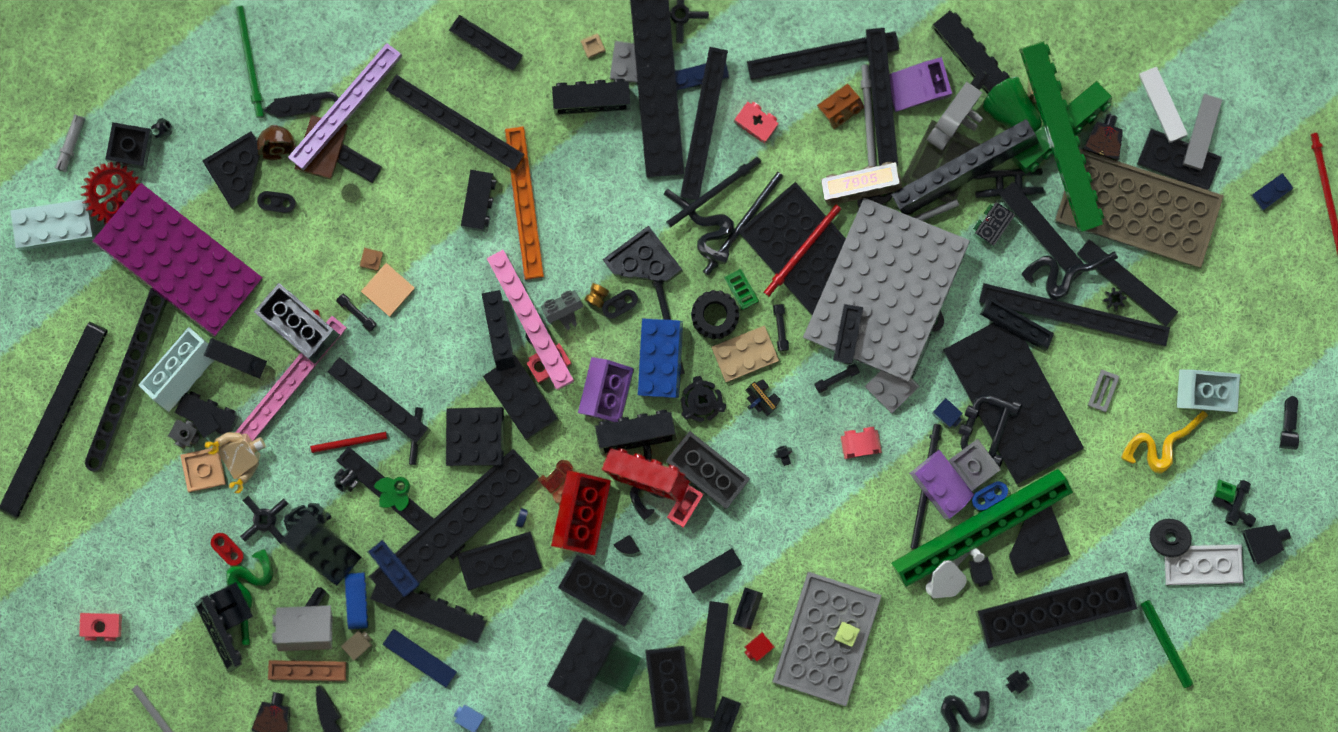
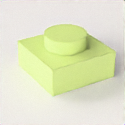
(847, 634)

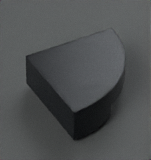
(626, 545)

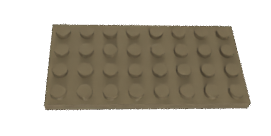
(1149, 210)

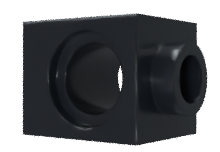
(980, 572)

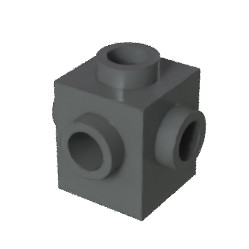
(178, 430)

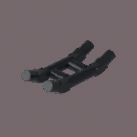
(999, 174)

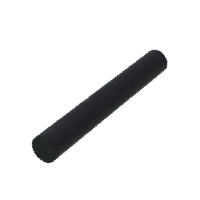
(414, 446)

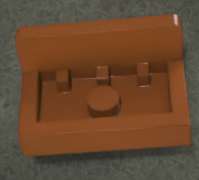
(841, 106)

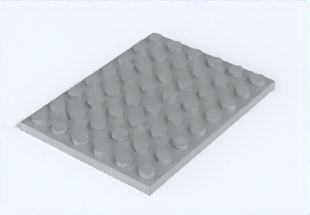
(899, 277)

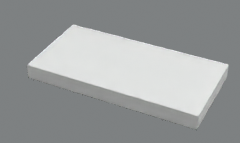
(1205, 566)

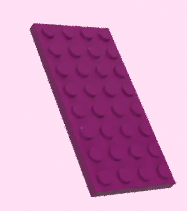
(177, 259)

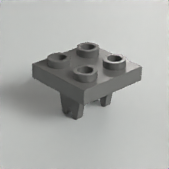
(562, 308)

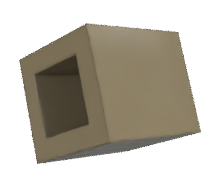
(357, 644)

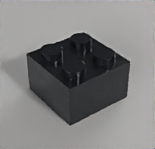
(129, 145)

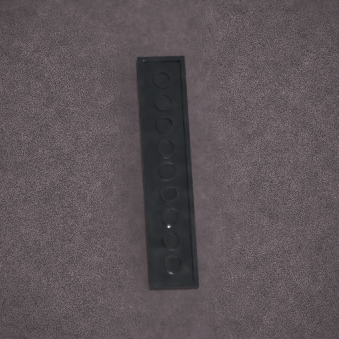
(657, 88)
(459, 521)

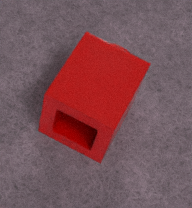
(758, 647)

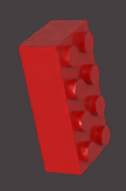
(645, 474)
(581, 513)

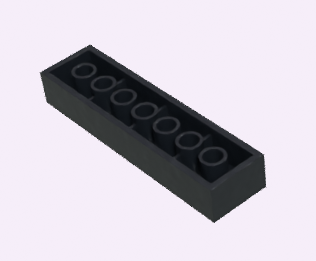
(1056, 610)

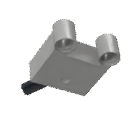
(958, 112)

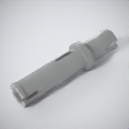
(70, 143)

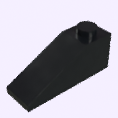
(235, 358)

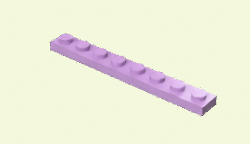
(345, 106)

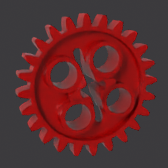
(103, 178)

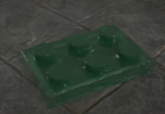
(619, 669)

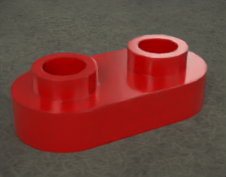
(227, 549)

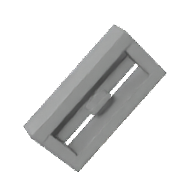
(1108, 375)

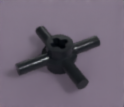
(270, 526)

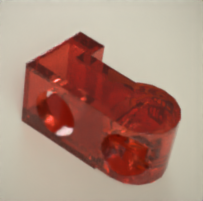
(557, 477)

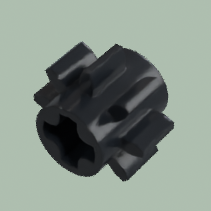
(1120, 298)
(345, 480)
(1017, 681)

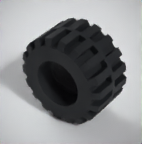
(703, 302)

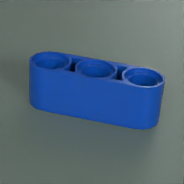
(356, 601)

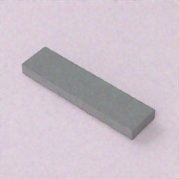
(1202, 132)

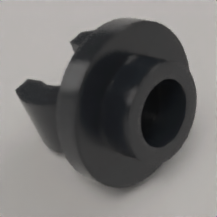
(163, 126)
(783, 452)

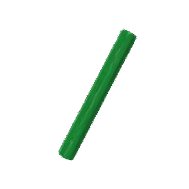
(1166, 644)

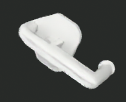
(948, 578)

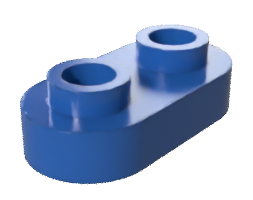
(989, 495)

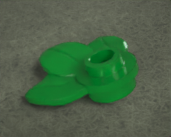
(390, 493)

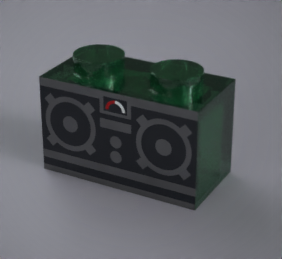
(993, 225)

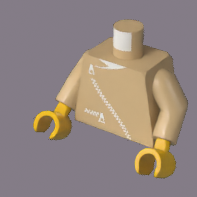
(239, 455)

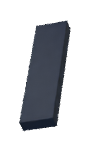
(419, 658)

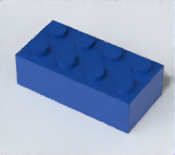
(660, 358)

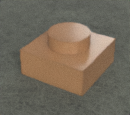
(371, 259)

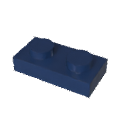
(1272, 191)

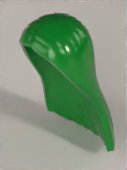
(1011, 105)

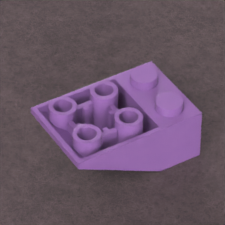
(919, 84)

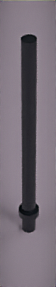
(747, 217)
(923, 498)

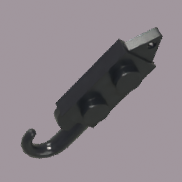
(299, 104)

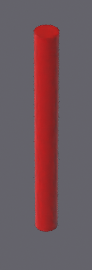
(348, 442)

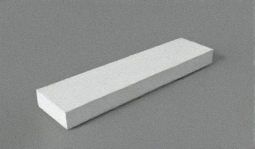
(1163, 104)

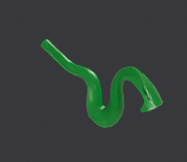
(236, 572)

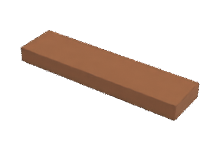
(307, 670)

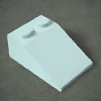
(1208, 390)

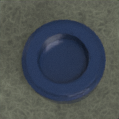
(521, 517)

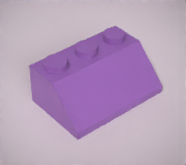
(605, 389)
(942, 485)

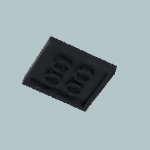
(474, 436)

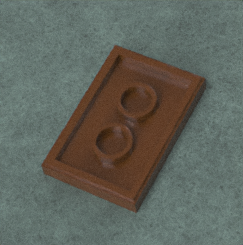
(325, 162)

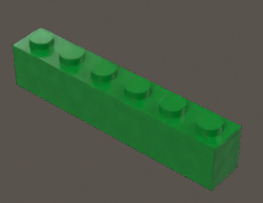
(1082, 111)

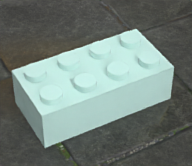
(52, 225)
(177, 370)

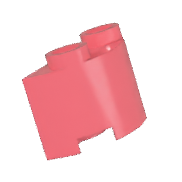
(861, 443)

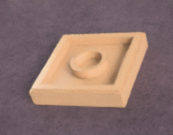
(388, 289)
(202, 470)

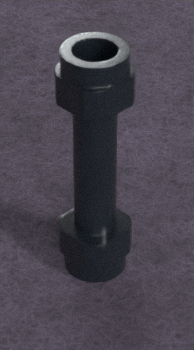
(368, 323)
(782, 344)
(851, 371)
(1233, 517)
(1248, 519)

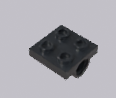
(231, 605)

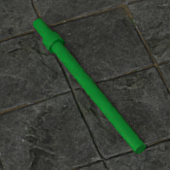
(256, 97)

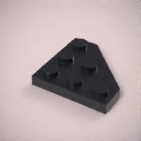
(235, 169)
(643, 259)
(1038, 542)

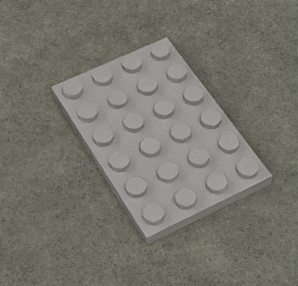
(811, 655)

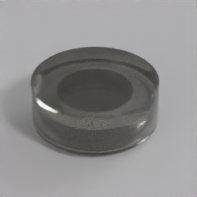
(351, 193)

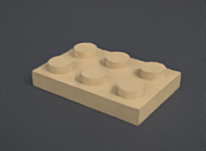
(745, 354)

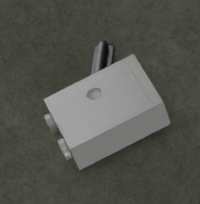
(304, 626)

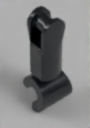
(1288, 438)

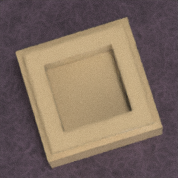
(592, 46)

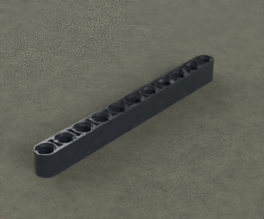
(129, 383)
(52, 419)

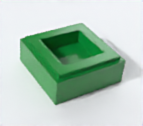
(1225, 490)

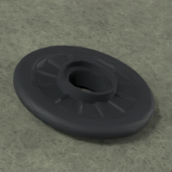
(1173, 527)

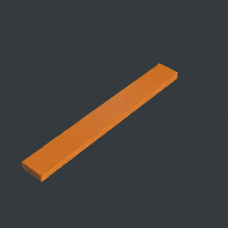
(525, 207)

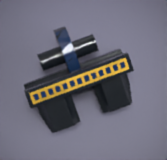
(759, 399)

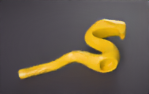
(1160, 465)

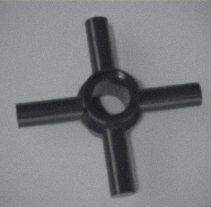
(689, 15)

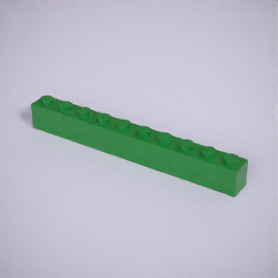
(1061, 136)
(982, 527)

